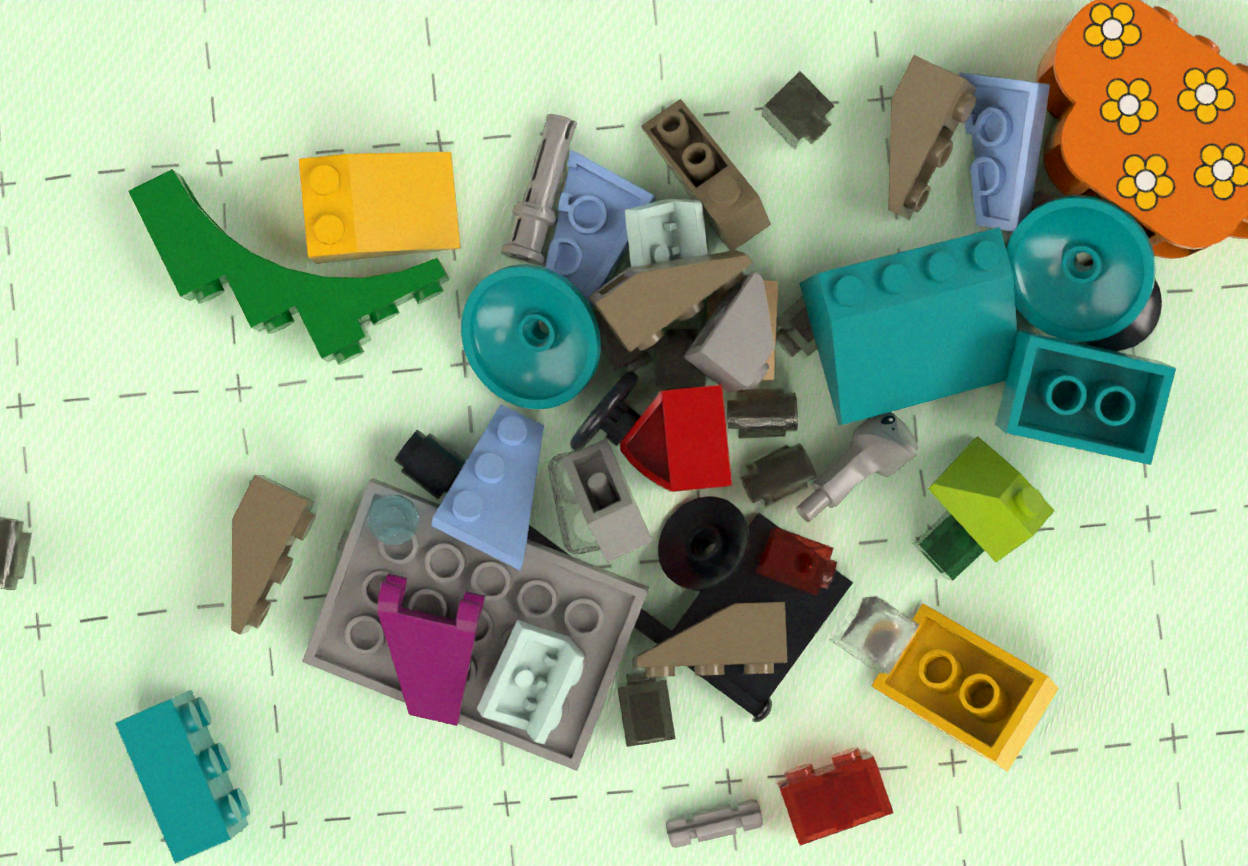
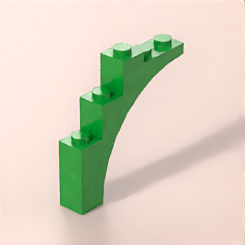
(332, 308)

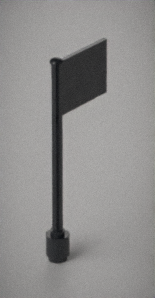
(437, 465)

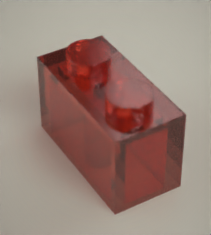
(834, 795)

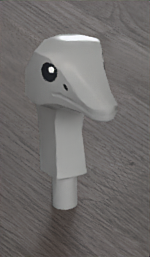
(877, 446)

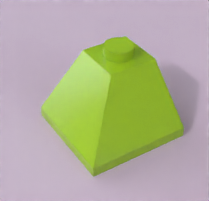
(991, 499)

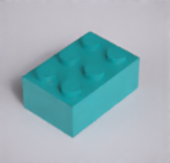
(1085, 397)
(184, 775)

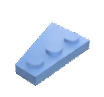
(495, 489)

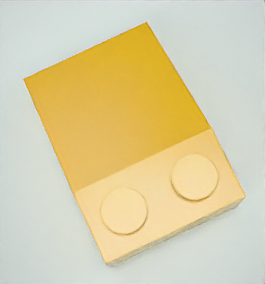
(378, 205)
(968, 688)

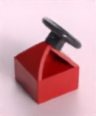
(674, 442)

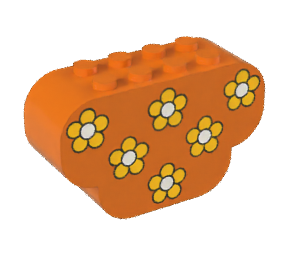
(1149, 124)

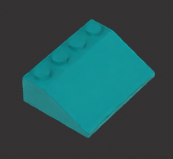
(914, 324)

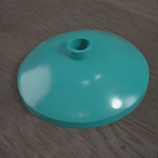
(1073, 298)
(513, 352)

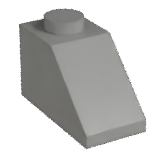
(736, 338)
(606, 500)

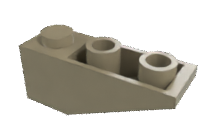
(921, 128)
(707, 175)
(655, 294)
(262, 536)
(734, 635)

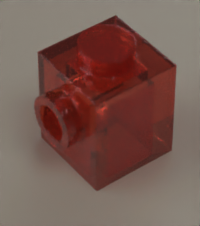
(797, 562)

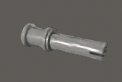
(535, 211)

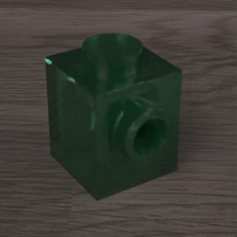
(948, 546)

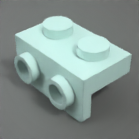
(665, 231)
(532, 680)

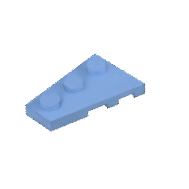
(1006, 147)
(592, 224)

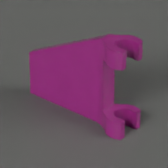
(429, 651)

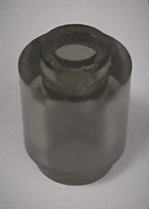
(763, 413)
(778, 475)
(13, 552)

